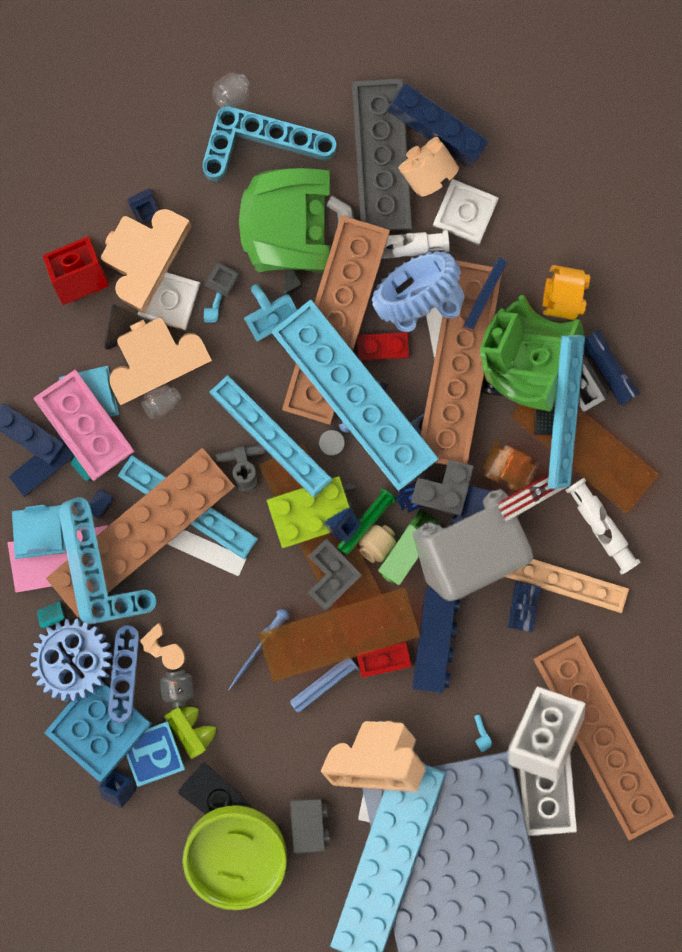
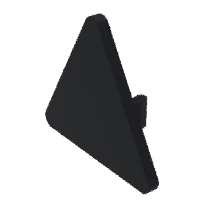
(119, 324)

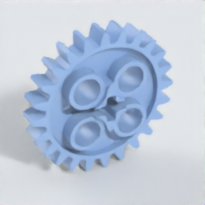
(89, 646)

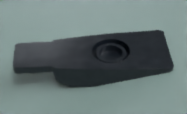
(210, 791)

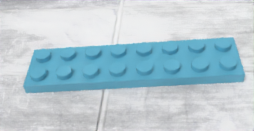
(355, 395)
(386, 866)

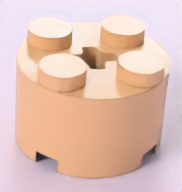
(428, 167)

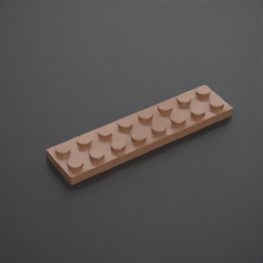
(343, 301)
(458, 372)
(151, 523)
(605, 740)

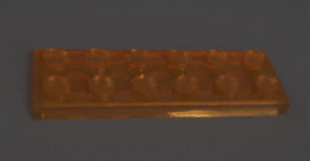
(599, 459)
(338, 634)

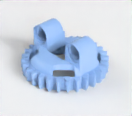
(434, 281)

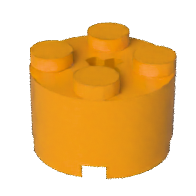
(565, 292)

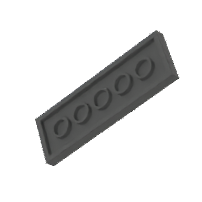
(379, 152)

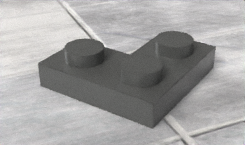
(448, 495)
(338, 577)

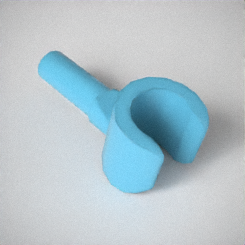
(212, 314)
(483, 742)

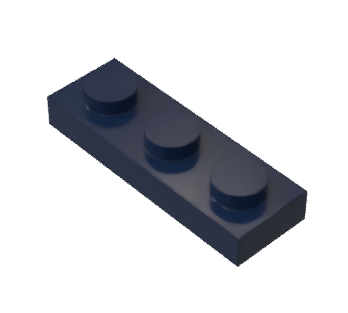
(29, 435)

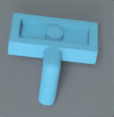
(270, 314)

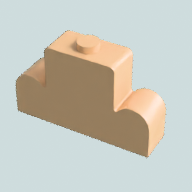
(144, 255)
(154, 358)
(377, 760)

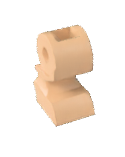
(172, 655)

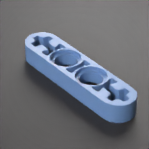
(120, 674)

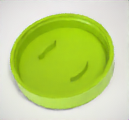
(235, 858)

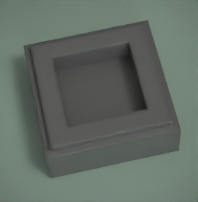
(222, 279)

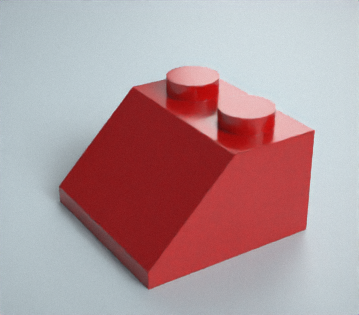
(75, 270)

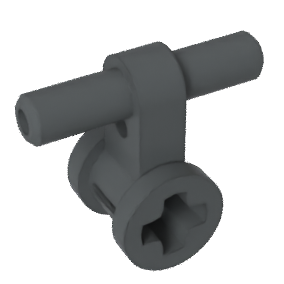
(243, 466)

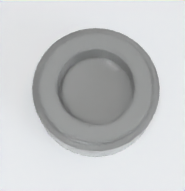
(331, 442)

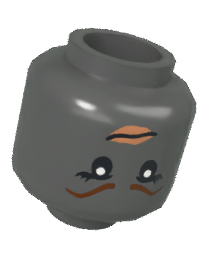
(177, 687)

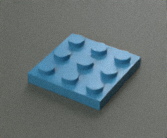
(92, 737)

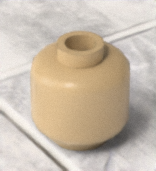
(377, 543)

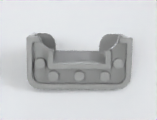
(472, 550)

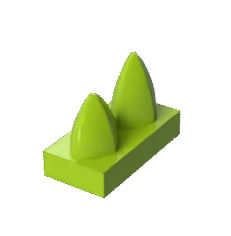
(192, 740)

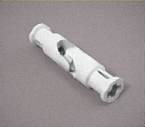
(416, 244)
(596, 516)

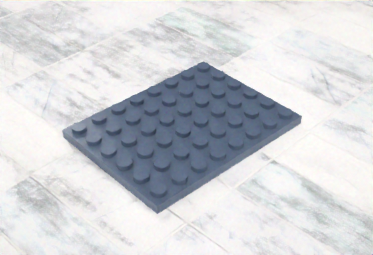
(474, 869)

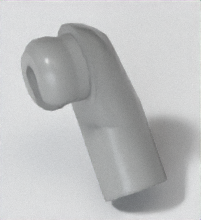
(340, 208)

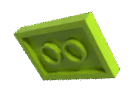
(301, 516)

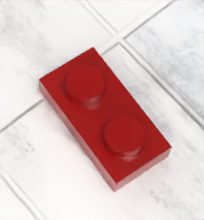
(382, 346)
(384, 660)

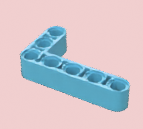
(262, 136)
(93, 571)

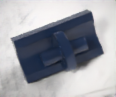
(523, 607)

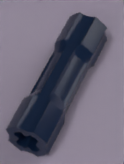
(619, 382)

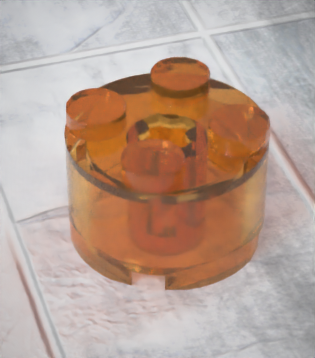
(510, 466)

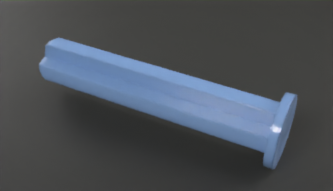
(323, 684)

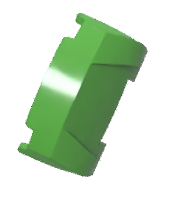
(285, 220)
(524, 354)

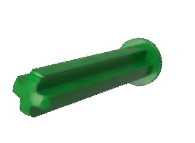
(368, 520)

